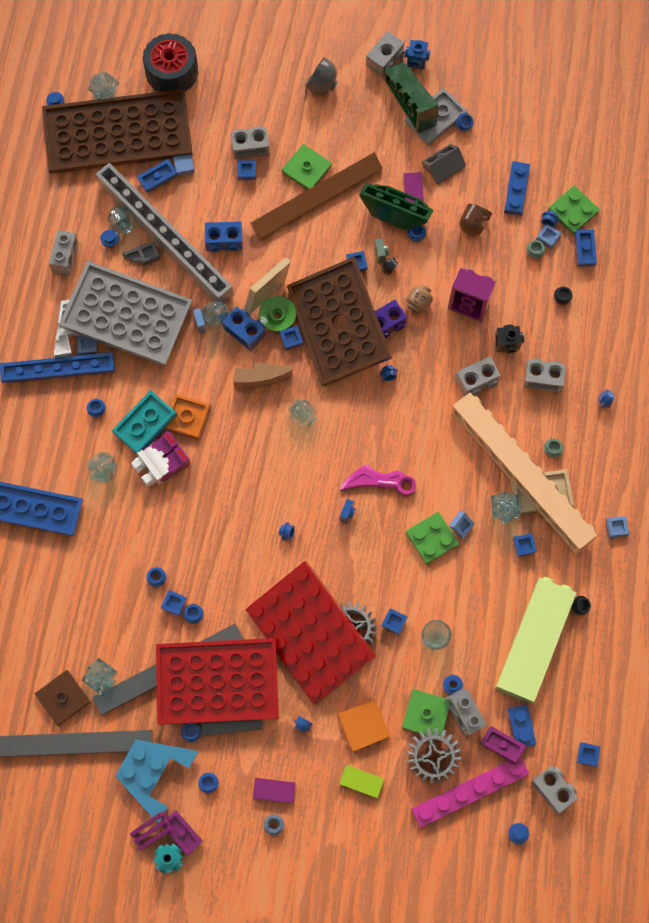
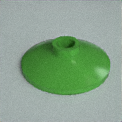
(274, 306)

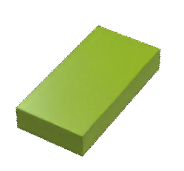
(361, 781)

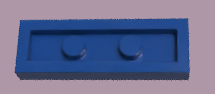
(517, 188)

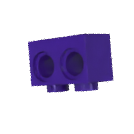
(388, 324)

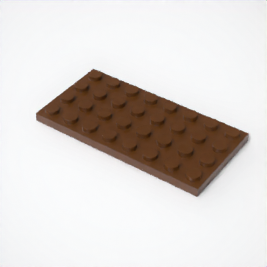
(116, 131)

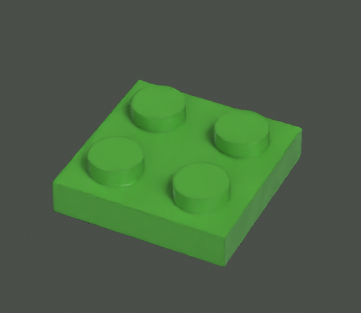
(574, 209)
(432, 538)

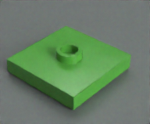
(306, 167)
(425, 712)

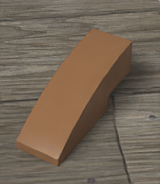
(261, 376)

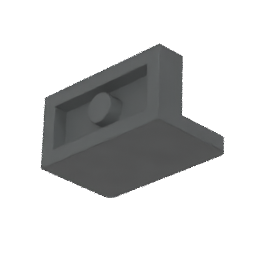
(444, 163)

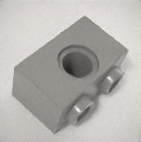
(389, 45)

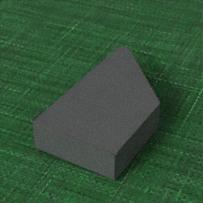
(143, 254)

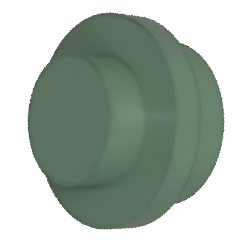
(535, 249)
(553, 448)

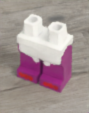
(161, 460)

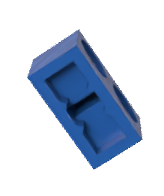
(223, 231)
(240, 331)

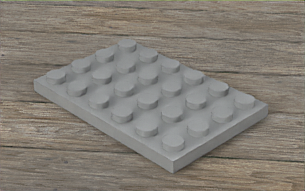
(125, 313)

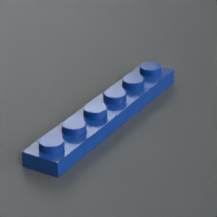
(57, 367)

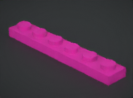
(469, 792)

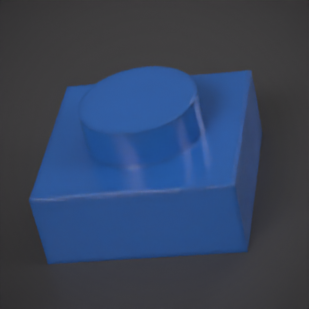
(246, 169)
(360, 257)
(291, 338)
(348, 511)
(524, 545)
(173, 603)
(394, 621)
(588, 754)

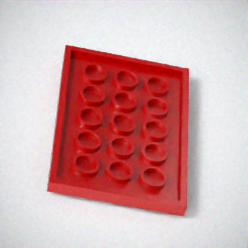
(311, 632)
(217, 681)

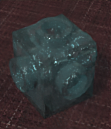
(103, 85)
(102, 467)
(505, 507)
(99, 676)

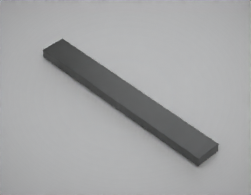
(146, 680)
(71, 743)

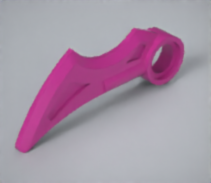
(368, 477)

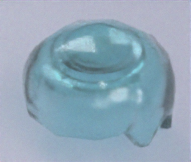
(436, 634)

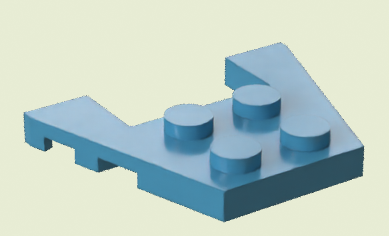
(144, 768)

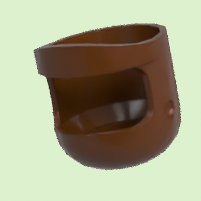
(471, 219)

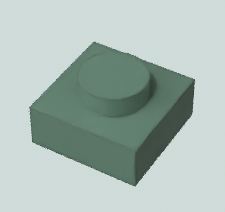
(381, 251)

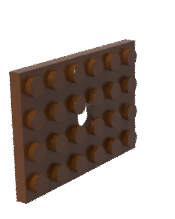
(317, 303)

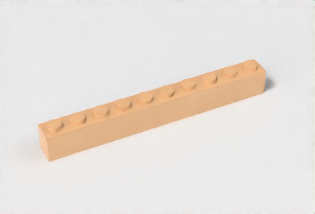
(523, 473)

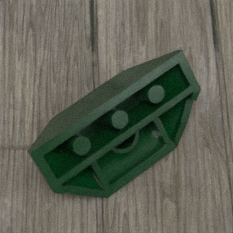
(392, 207)

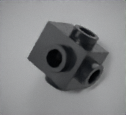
(509, 338)

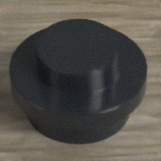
(389, 265)
(563, 295)
(581, 605)

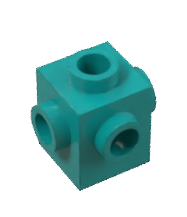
(176, 858)

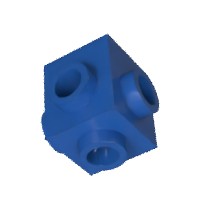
(417, 54)

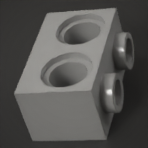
(251, 147)
(63, 252)
(474, 373)
(544, 380)
(465, 712)
(550, 793)

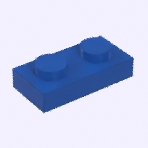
(157, 176)
(585, 248)
(522, 725)

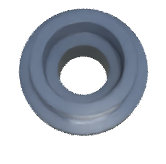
(269, 819)

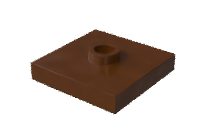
(62, 697)

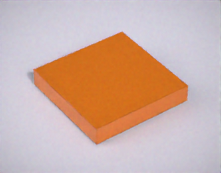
(190, 418)
(363, 725)

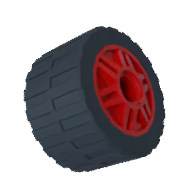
(170, 63)

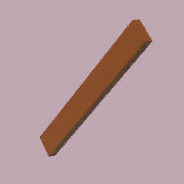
(316, 195)

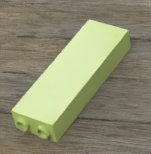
(535, 640)

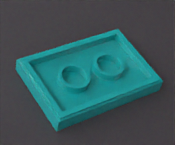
(144, 422)

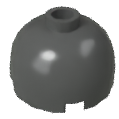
(323, 77)

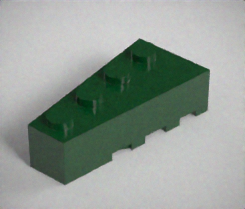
(412, 97)

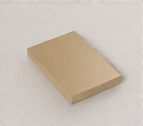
(267, 285)
(560, 479)

